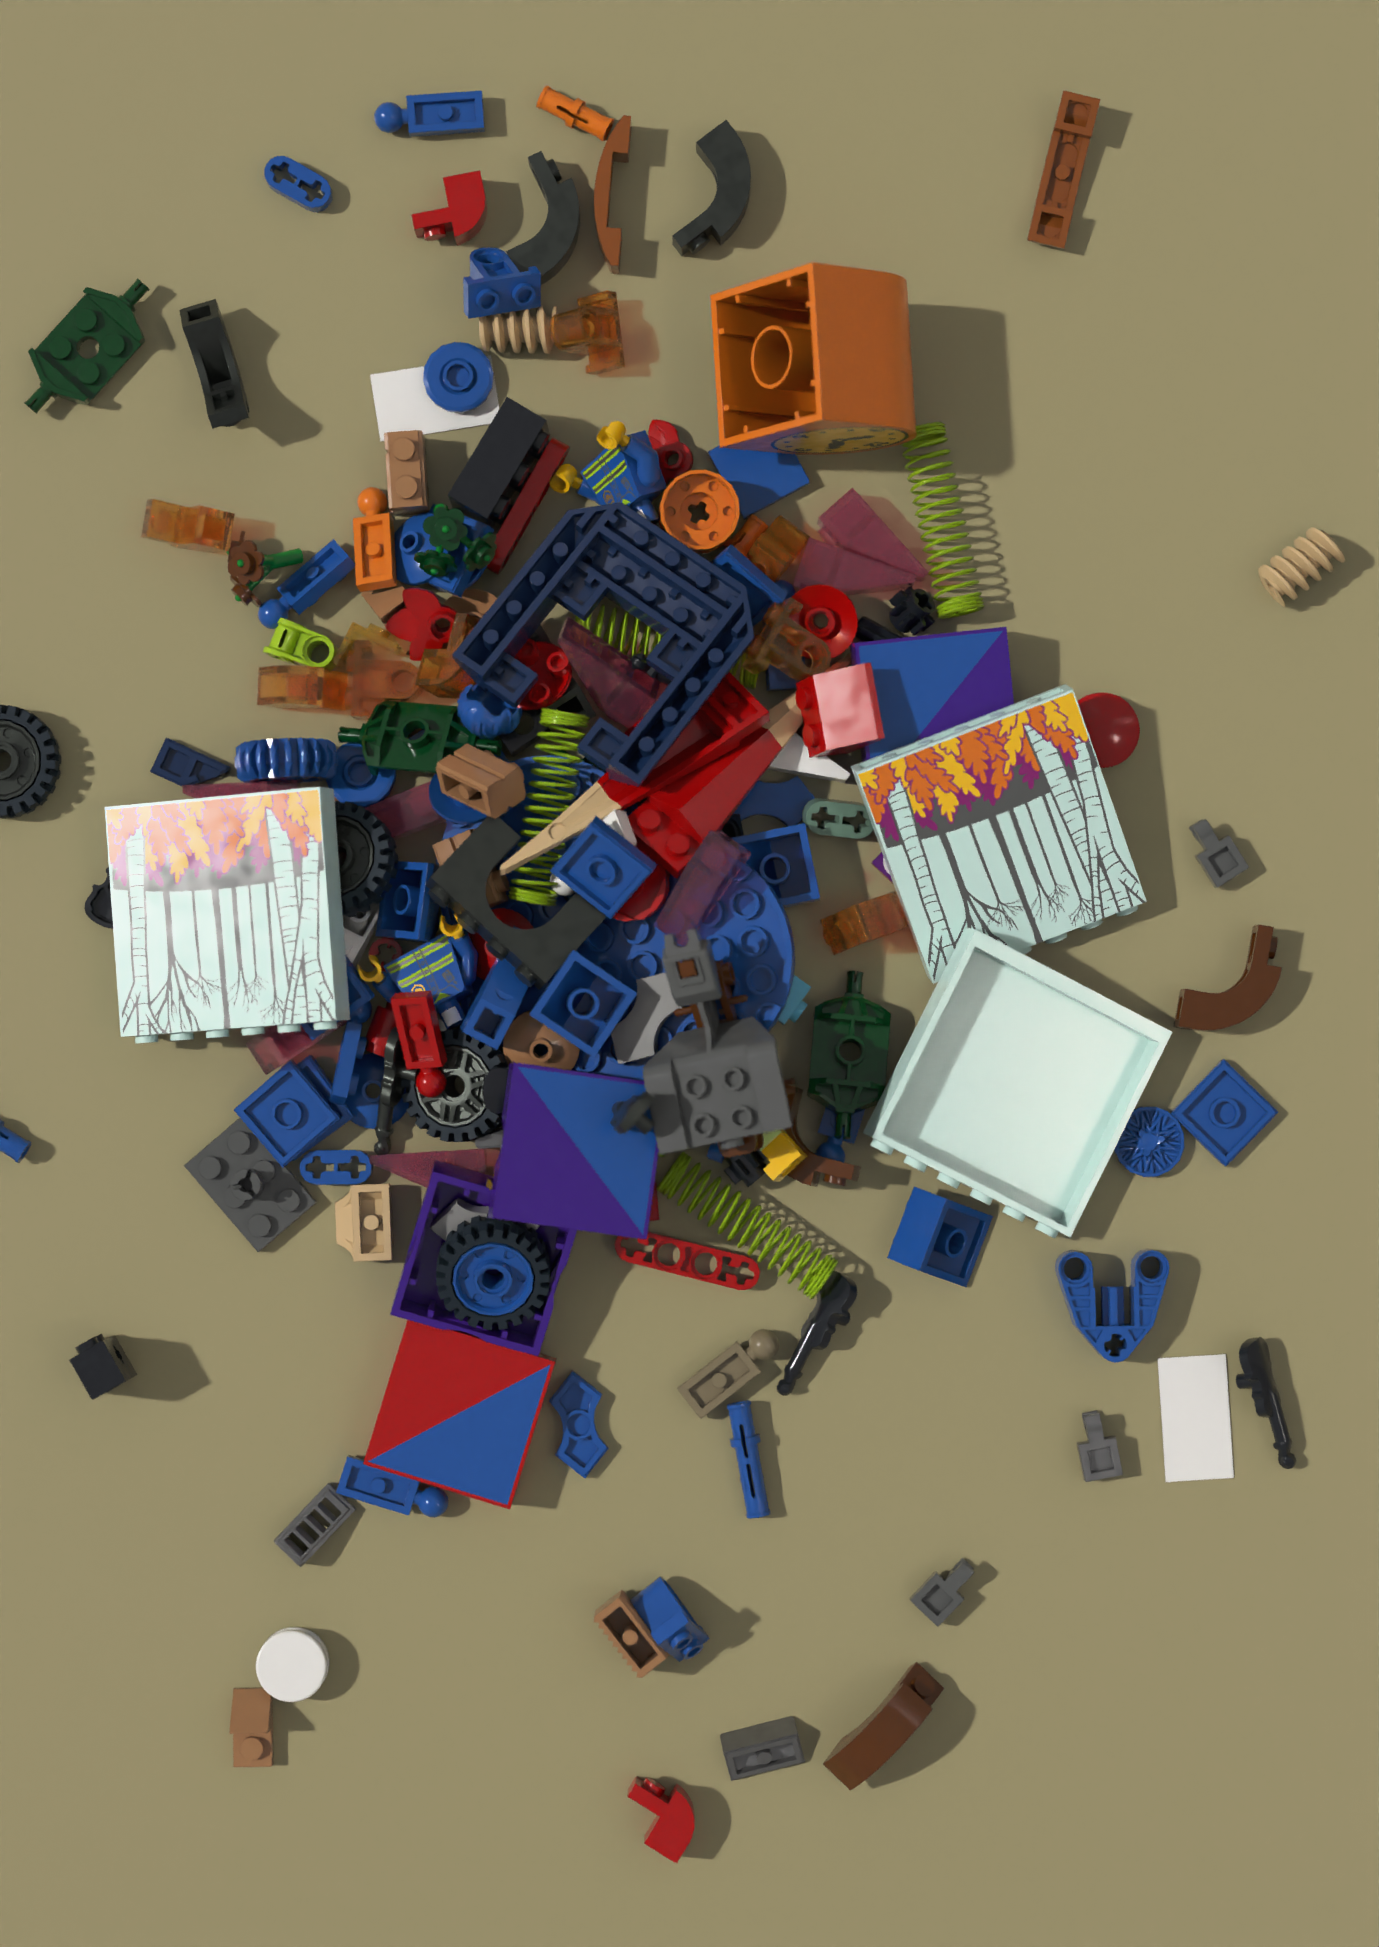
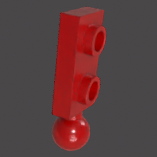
(421, 1039)

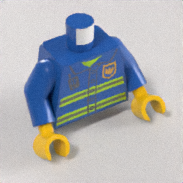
(621, 473)
(442, 966)

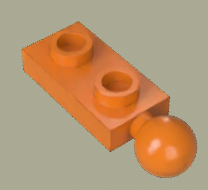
(374, 542)

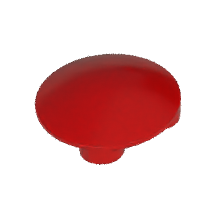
(553, 673)
(1111, 727)

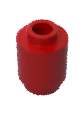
(380, 1029)

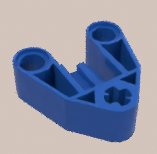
(1144, 1302)

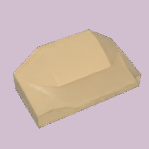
(366, 1222)

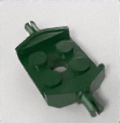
(98, 318)
(387, 730)
(843, 1083)

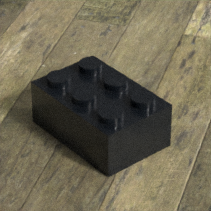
(500, 464)

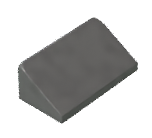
(762, 1748)

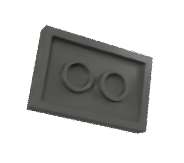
(250, 1185)

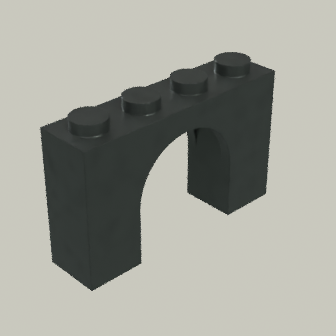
(462, 887)

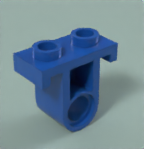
(498, 285)
(669, 1620)

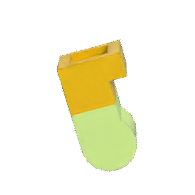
(782, 1154)

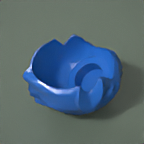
(486, 713)

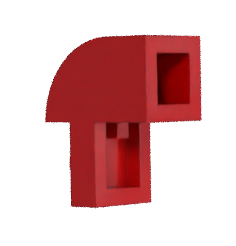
(464, 213)
(675, 1817)

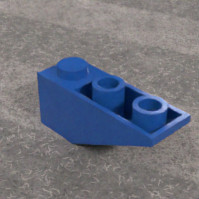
(495, 1004)

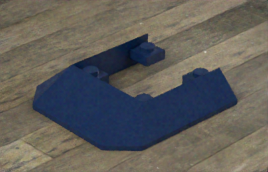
(650, 576)

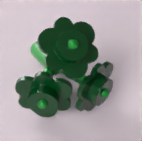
(446, 533)

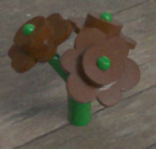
(247, 564)

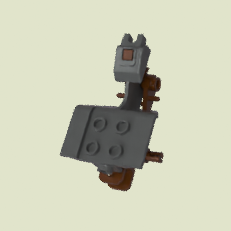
(718, 1078)

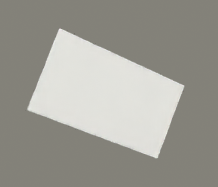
(405, 406)
(1195, 1418)

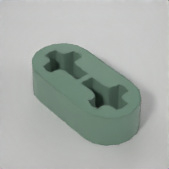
(837, 826)

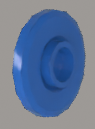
(458, 377)
(354, 780)
(1150, 1142)

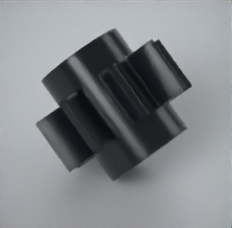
(912, 610)
(746, 1167)

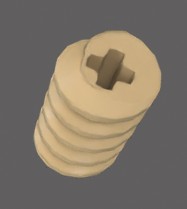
(517, 330)
(1299, 563)

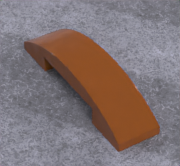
(615, 150)
(1063, 169)

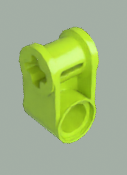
(295, 645)

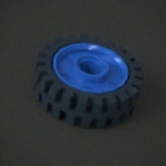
(488, 1297)

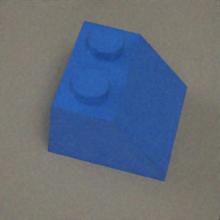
(784, 862)
(407, 908)
(583, 1003)
(939, 1237)

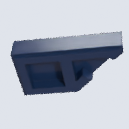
(185, 765)

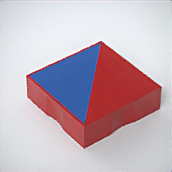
(459, 1413)

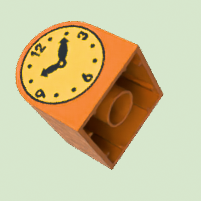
(814, 362)

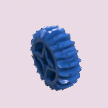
(286, 759)

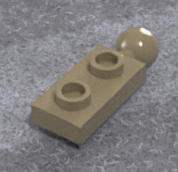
(728, 1372)

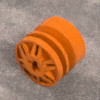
(696, 489)

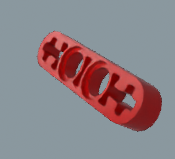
(527, 503)
(686, 1264)

